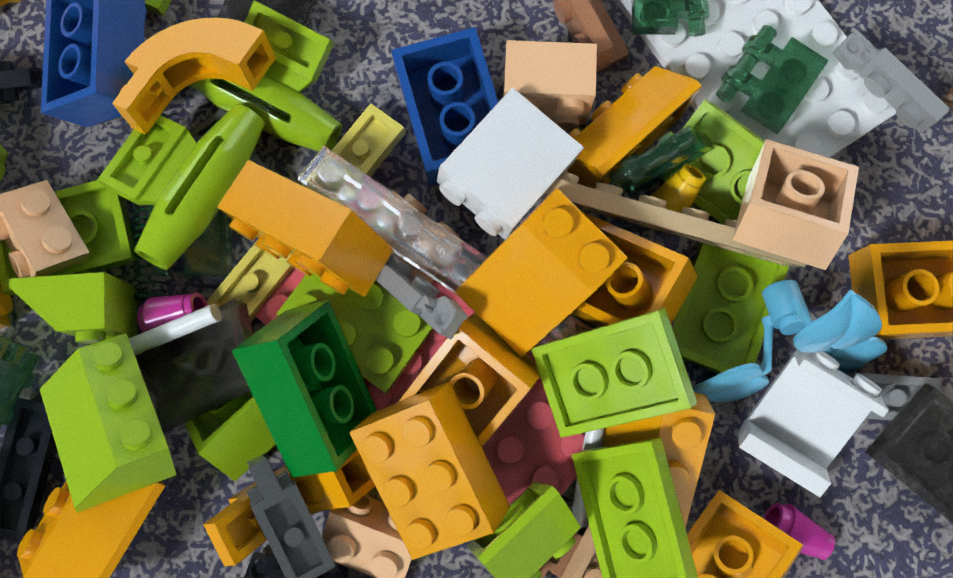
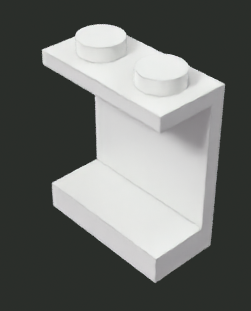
(507, 164)
(808, 418)

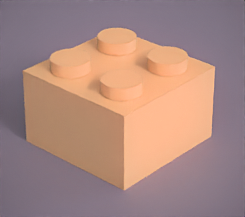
(554, 78)
(797, 204)

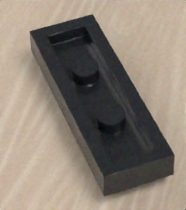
(24, 467)

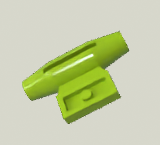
(278, 95)
(181, 178)

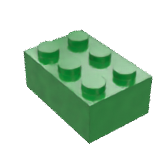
(306, 387)

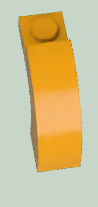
(187, 55)
(237, 531)

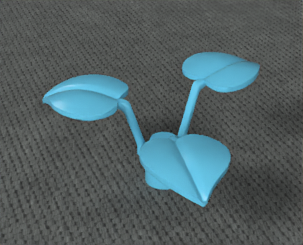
(846, 328)

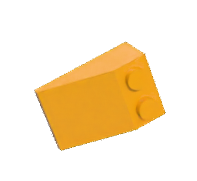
(540, 273)
(483, 374)
(739, 543)

